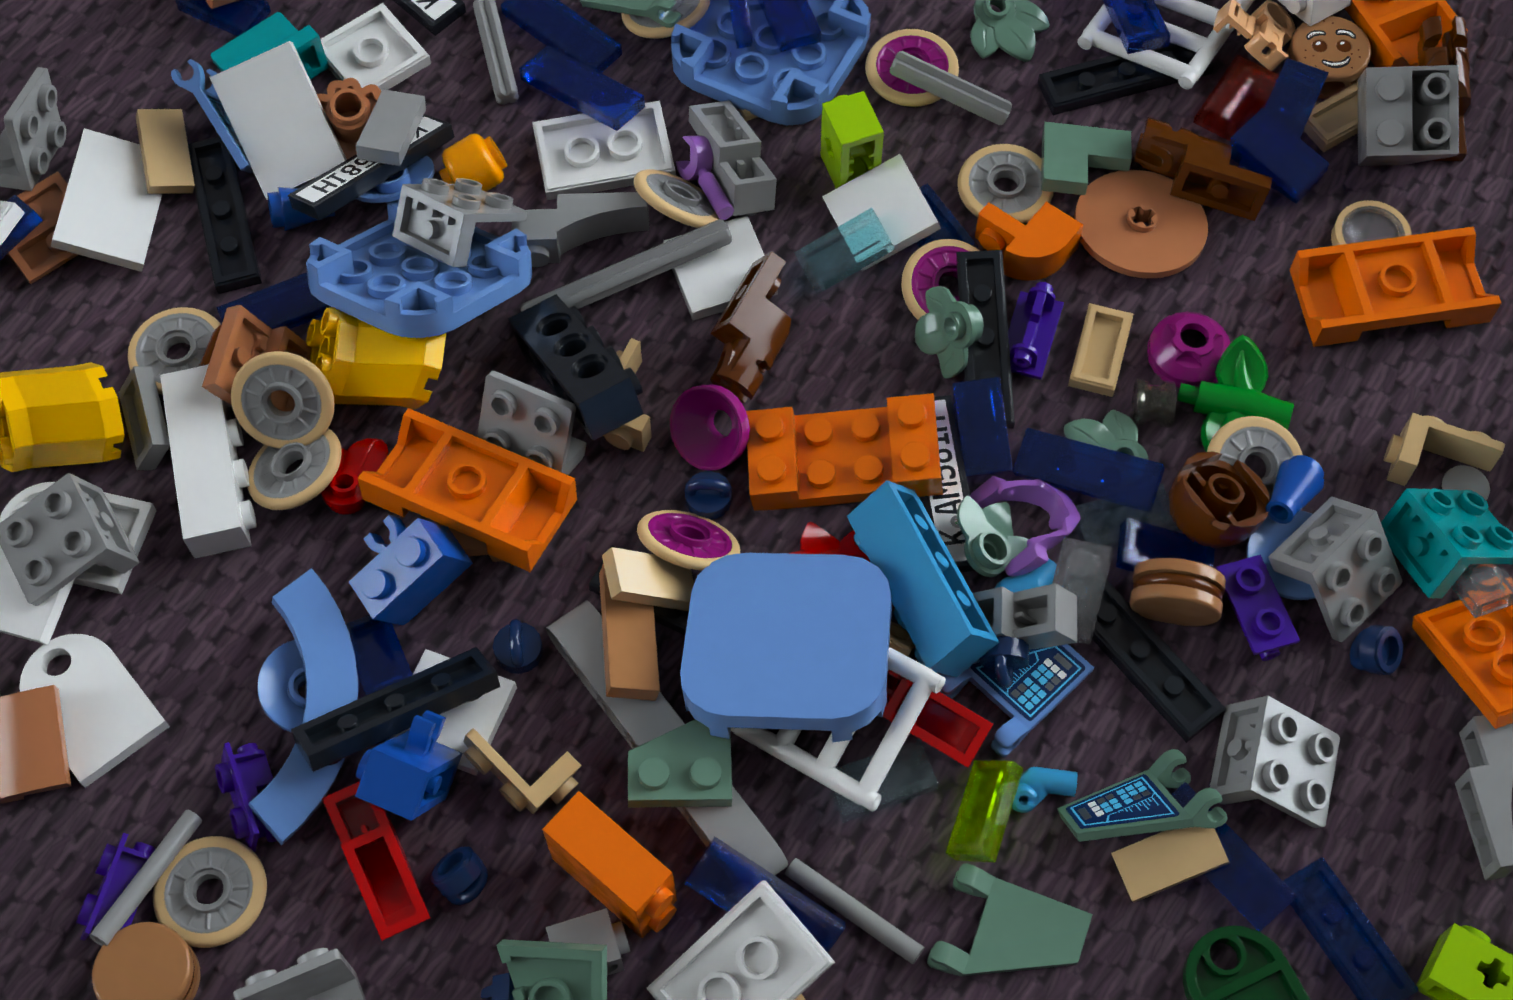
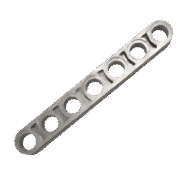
(580, 642)

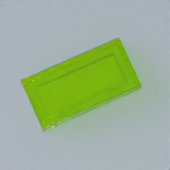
(984, 811)

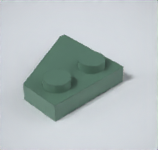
(681, 770)

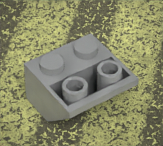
(1407, 114)

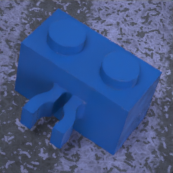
(409, 569)
(409, 770)

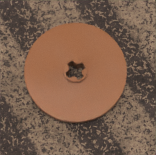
(1159, 250)

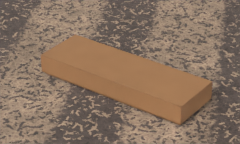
(628, 647)

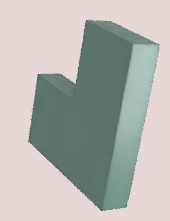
(1074, 148)

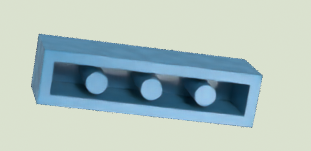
(923, 580)

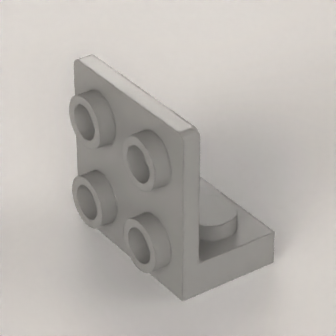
(30, 133)
(443, 216)
(529, 423)
(62, 537)
(1344, 561)
(1277, 758)
(317, 976)

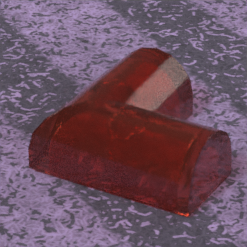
(1239, 92)

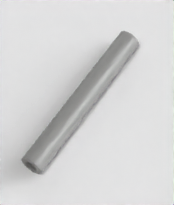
(145, 878)
(854, 911)

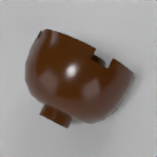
(1217, 501)

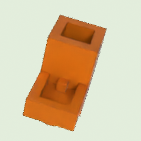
(1029, 249)

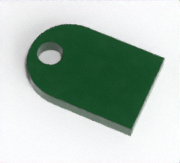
(1259, 973)

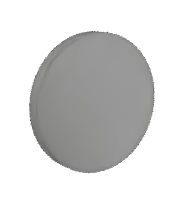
(1466, 478)

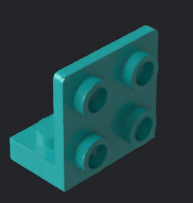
(268, 35)
(1442, 534)

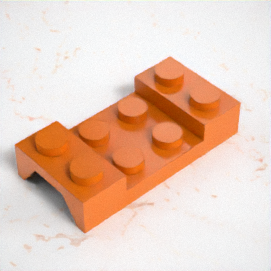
(1395, 26)
(1391, 285)
(842, 453)
(472, 489)

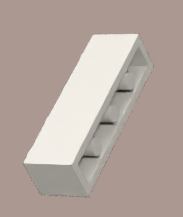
(206, 465)

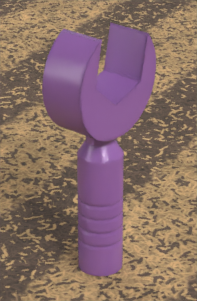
(699, 169)

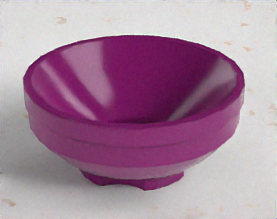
(1177, 361)
(695, 432)

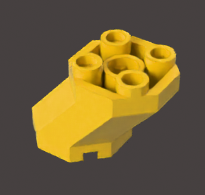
(371, 364)
(58, 418)

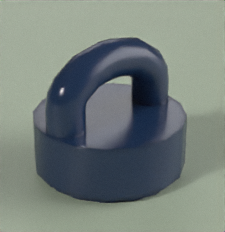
(708, 494)
(518, 647)
(1377, 650)
(1006, 657)
(460, 871)

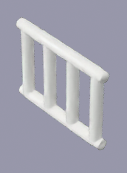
(1205, 47)
(824, 767)

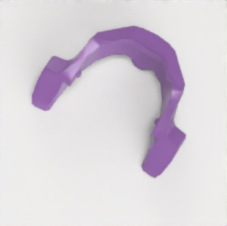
(1060, 507)

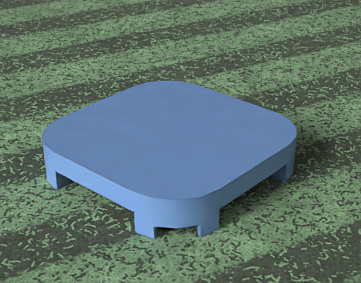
(760, 78)
(410, 290)
(787, 643)

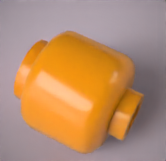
(475, 160)

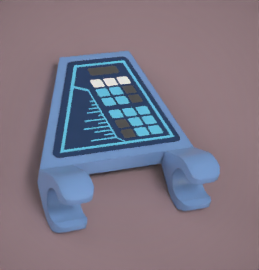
(214, 110)
(1032, 695)

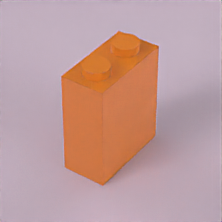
(611, 865)

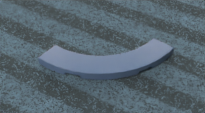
(330, 684)

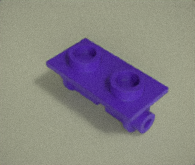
(1033, 330)
(1258, 607)
(242, 777)
(118, 867)

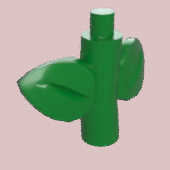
(1238, 393)

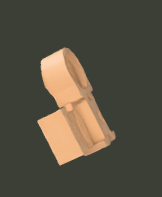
(1265, 27)

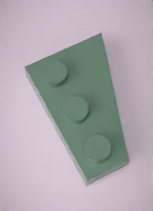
(555, 969)

